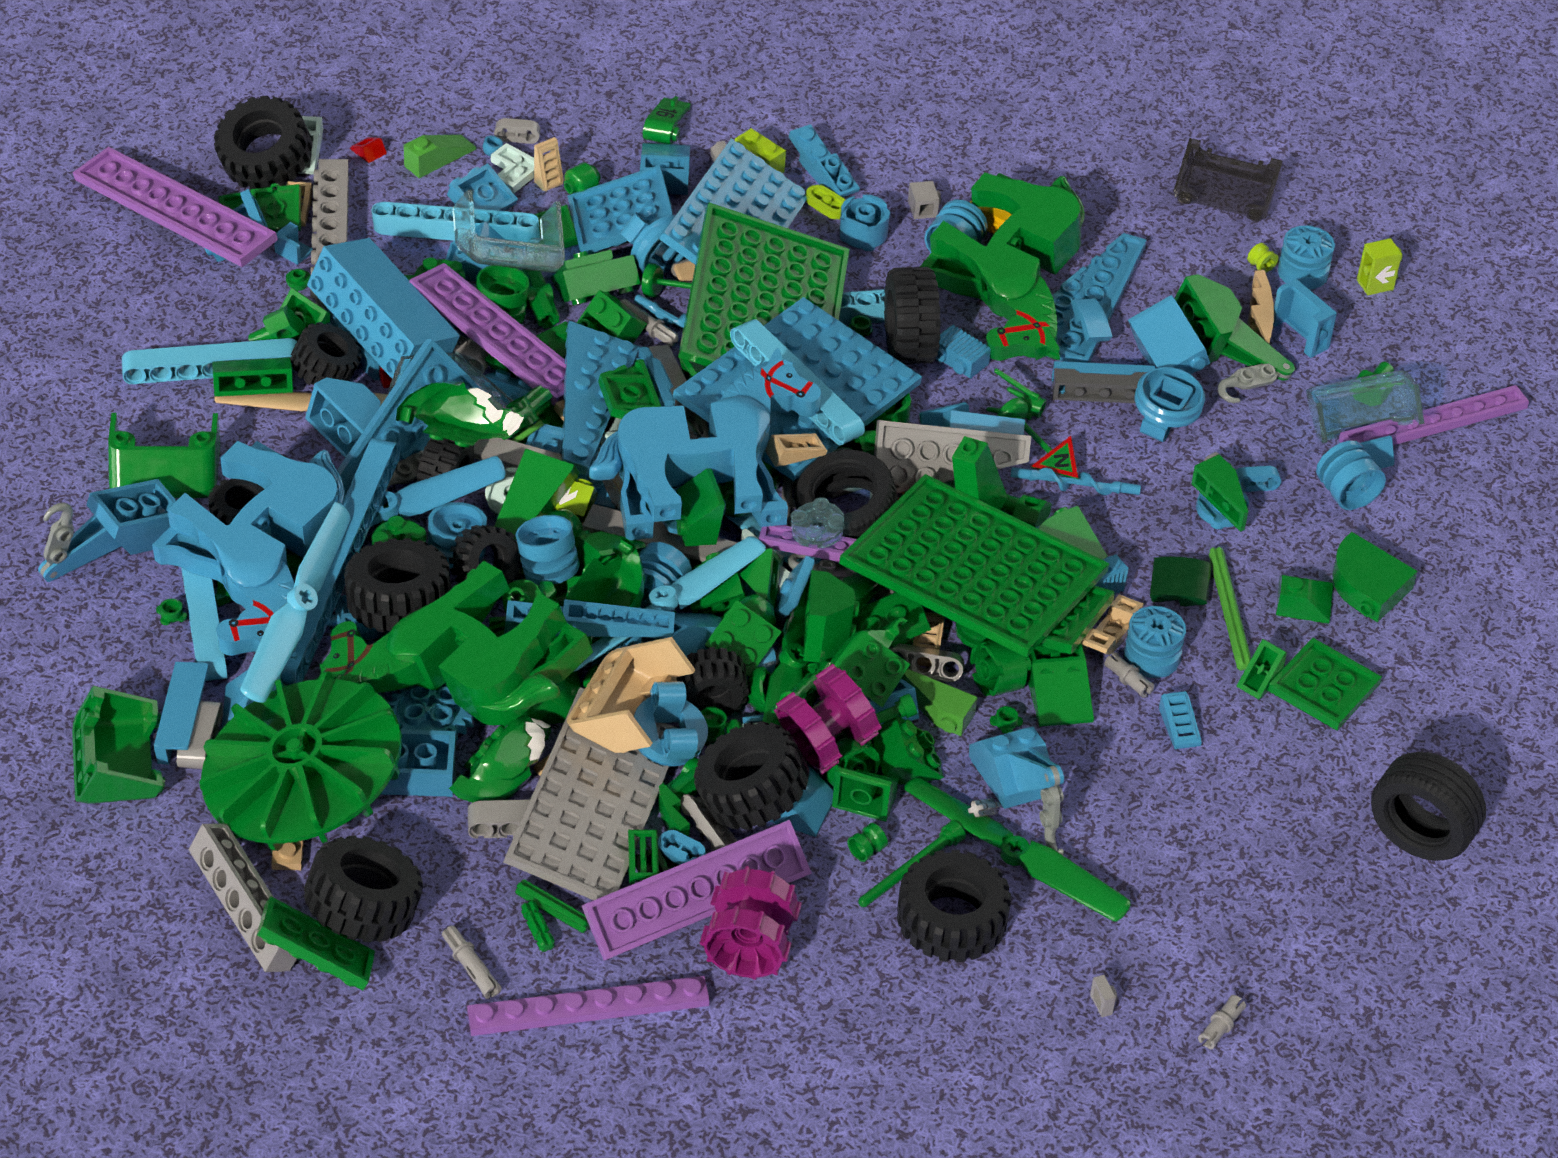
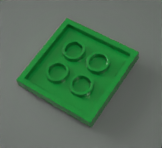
(1324, 684)

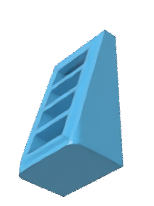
(1176, 704)

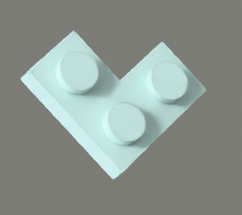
(516, 165)

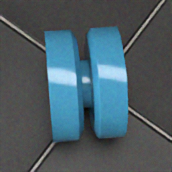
(449, 521)

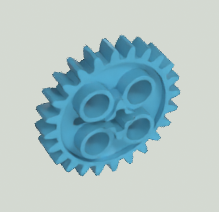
(430, 710)

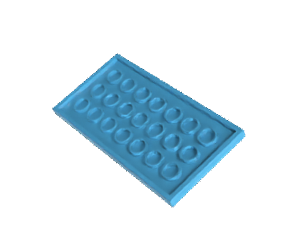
(740, 184)

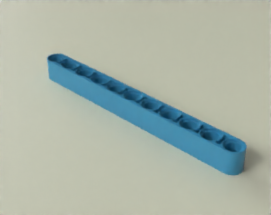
(362, 504)

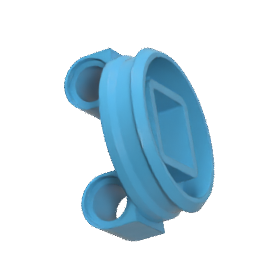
(646, 242)
(1178, 403)
(666, 706)

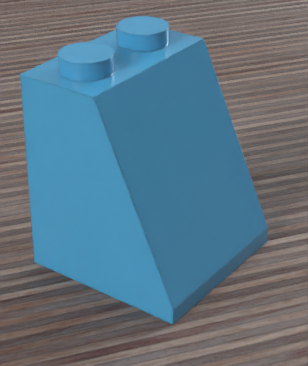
(1168, 338)

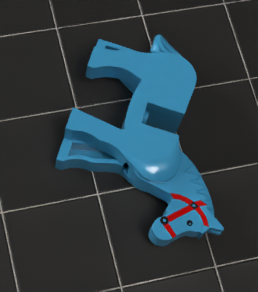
(656, 451)
(252, 549)

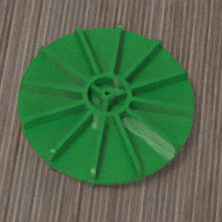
(301, 761)

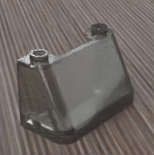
(1227, 182)

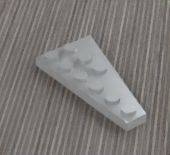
(927, 449)

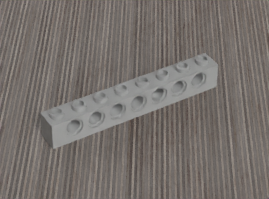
(330, 208)

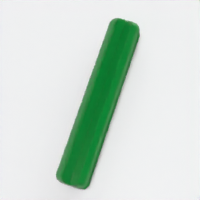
(552, 906)

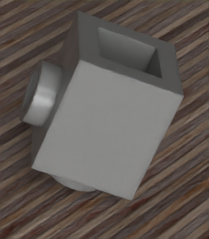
(924, 199)

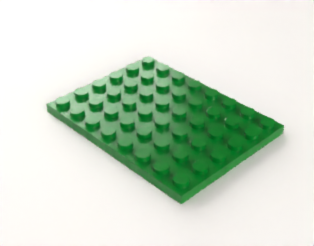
(751, 273)
(975, 565)

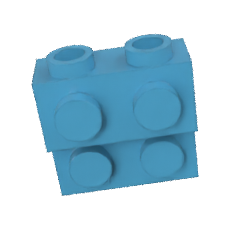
(487, 189)

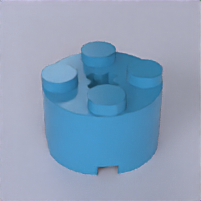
(864, 222)

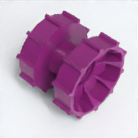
(840, 709)
(750, 923)

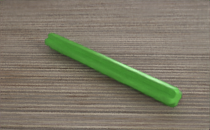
(1230, 608)

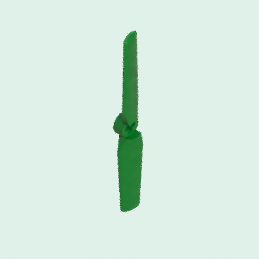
(791, 658)
(1036, 859)

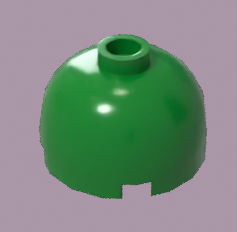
(854, 757)

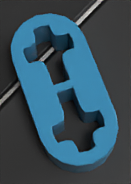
(1257, 479)
(685, 845)

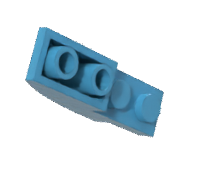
(820, 163)

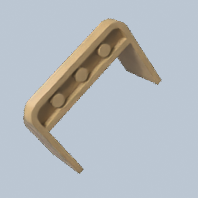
(617, 689)

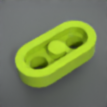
(825, 201)

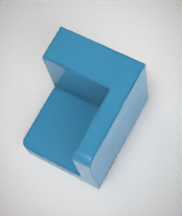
(290, 246)

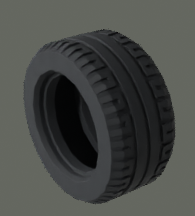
(849, 470)
(1442, 784)

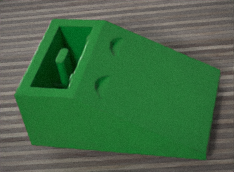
(1060, 687)

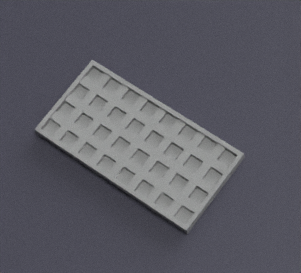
(583, 812)

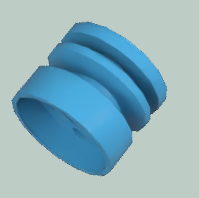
(962, 216)
(1306, 256)
(1350, 475)
(547, 549)
(661, 567)
(1155, 641)

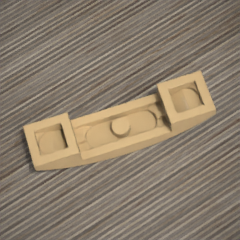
(1114, 626)

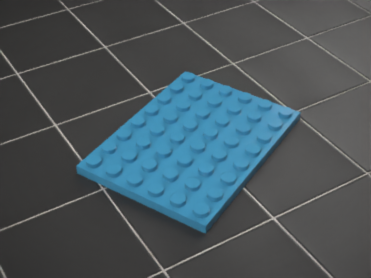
(839, 356)

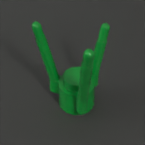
(1035, 403)

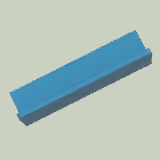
(180, 709)

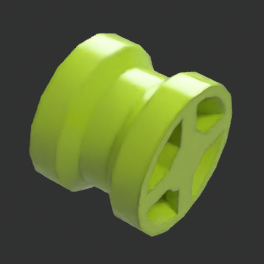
(1262, 257)

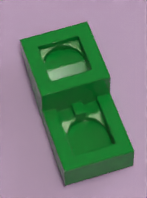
(670, 811)

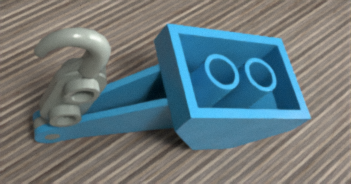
(342, 413)
(122, 517)
(1021, 772)

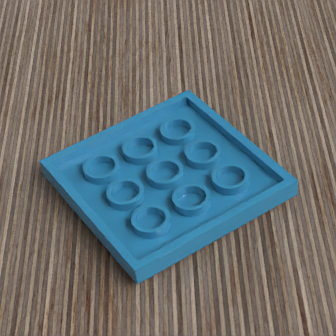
(607, 208)

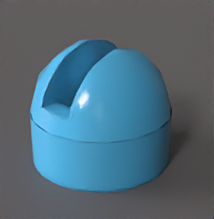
(491, 144)

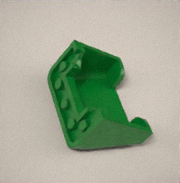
(114, 748)

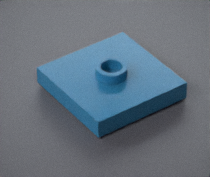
(793, 588)

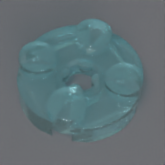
(817, 511)

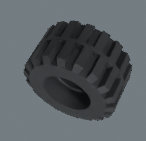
(325, 353)
(443, 456)
(231, 497)
(474, 540)
(717, 680)

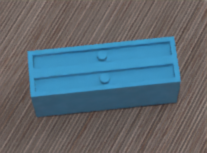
(377, 303)

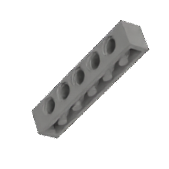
(238, 889)

